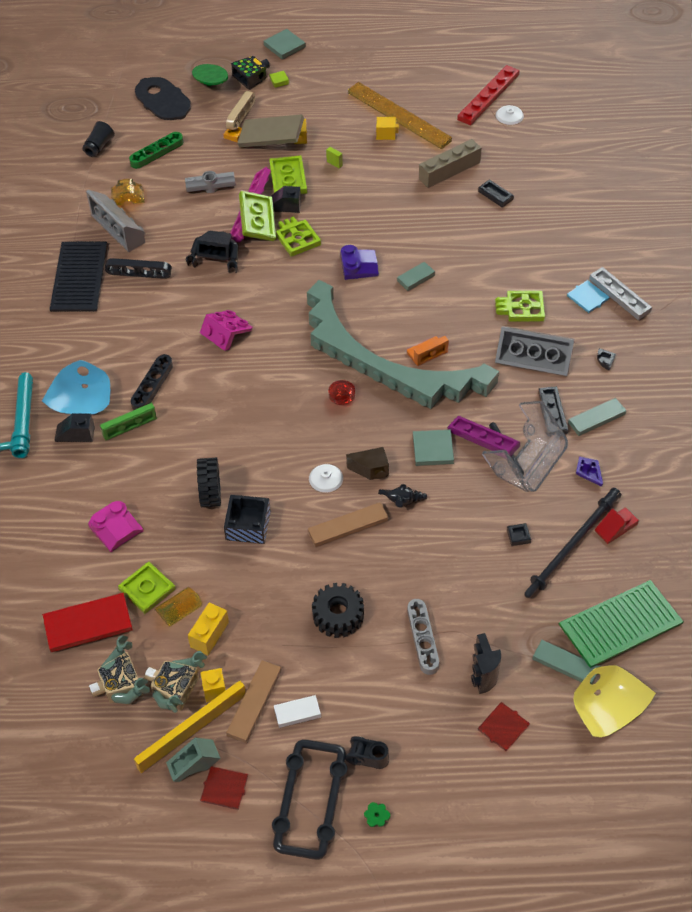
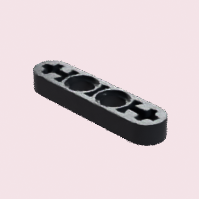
(114, 265)
(148, 381)

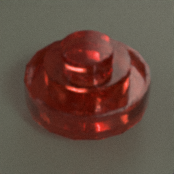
(341, 392)

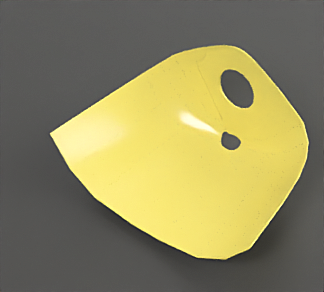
(619, 703)

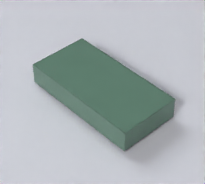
(416, 276)

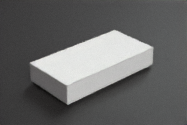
(297, 711)

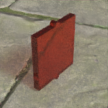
(503, 726)
(224, 788)

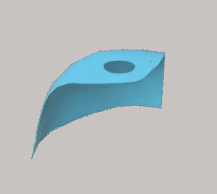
(69, 396)

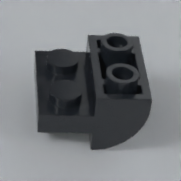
(485, 665)

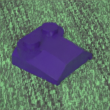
(358, 262)

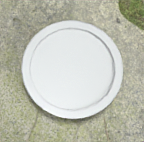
(509, 115)
(326, 478)

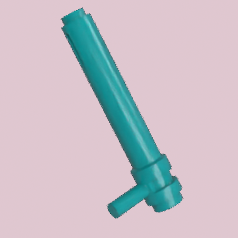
(20, 437)

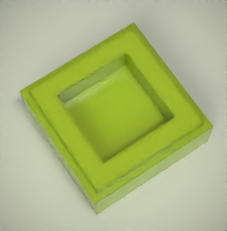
(279, 79)
(334, 157)

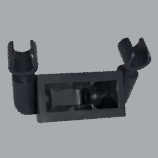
(217, 246)

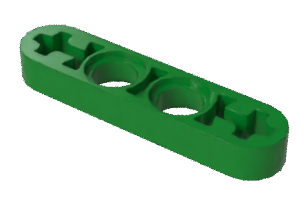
(140, 158)

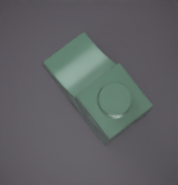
(192, 758)

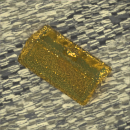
(179, 606)

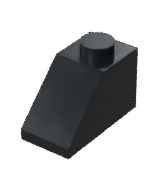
(287, 199)
(76, 428)

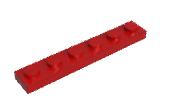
(488, 95)

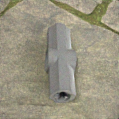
(210, 181)

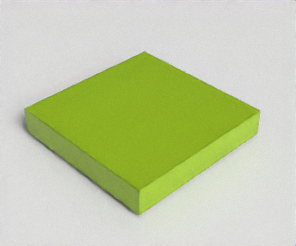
(146, 587)

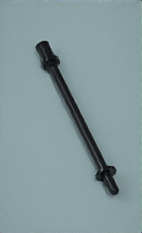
(605, 505)

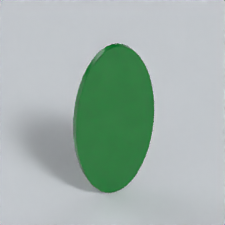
(210, 74)

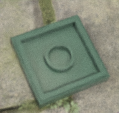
(284, 43)
(433, 447)

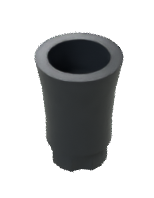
(98, 138)

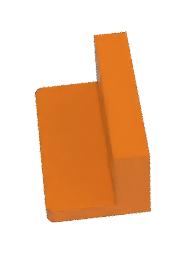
(428, 350)

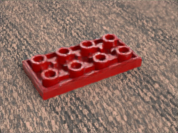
(87, 622)

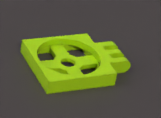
(293, 227)
(505, 305)

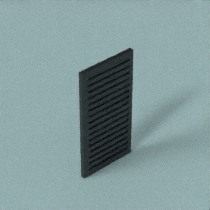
(78, 276)

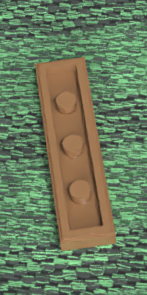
(347, 524)
(253, 701)

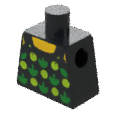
(250, 71)

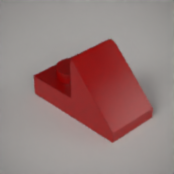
(616, 524)

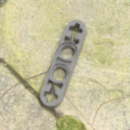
(421, 636)

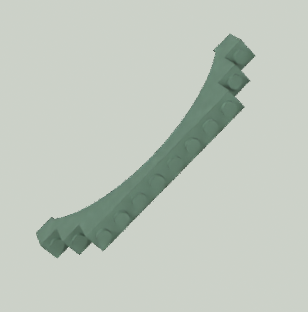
(420, 385)

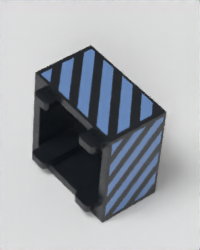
(247, 519)

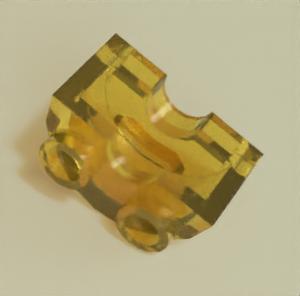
(127, 191)

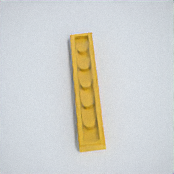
(190, 727)

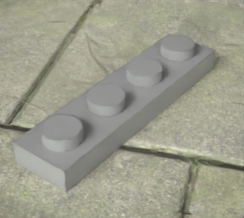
(620, 293)

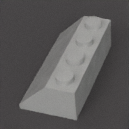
(115, 221)
(534, 350)

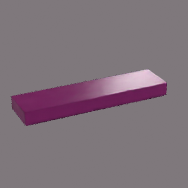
(483, 436)

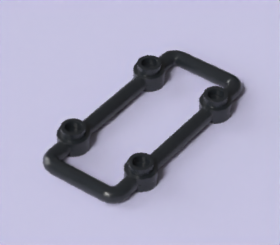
(326, 831)

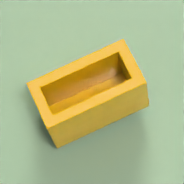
(208, 628)

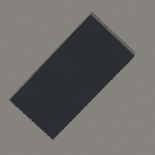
(495, 193)

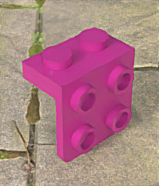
(222, 326)

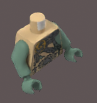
(119, 676)
(175, 681)

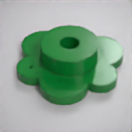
(375, 809)

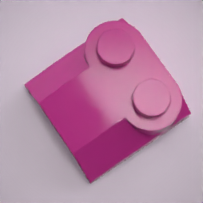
(114, 525)

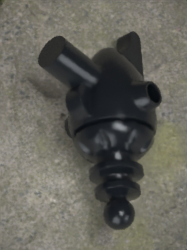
(403, 495)

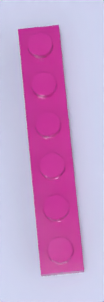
(257, 187)

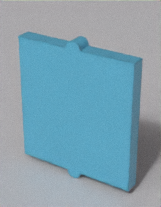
(588, 296)

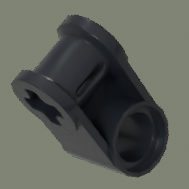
(363, 752)

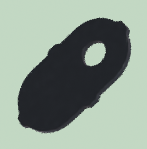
(166, 104)

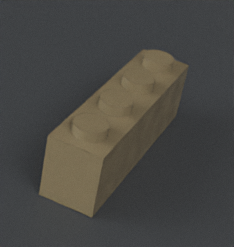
(449, 163)

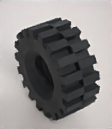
(208, 482)
(338, 623)

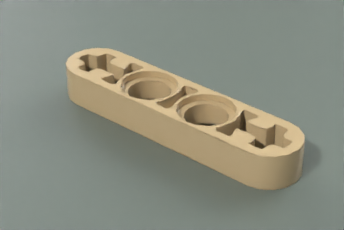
(240, 110)

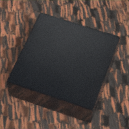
(518, 534)

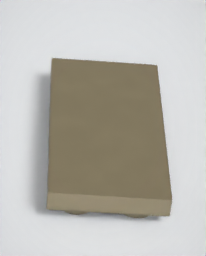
(270, 131)

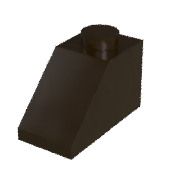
(369, 463)

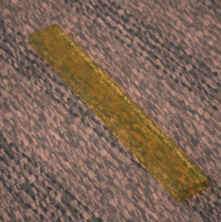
(402, 116)

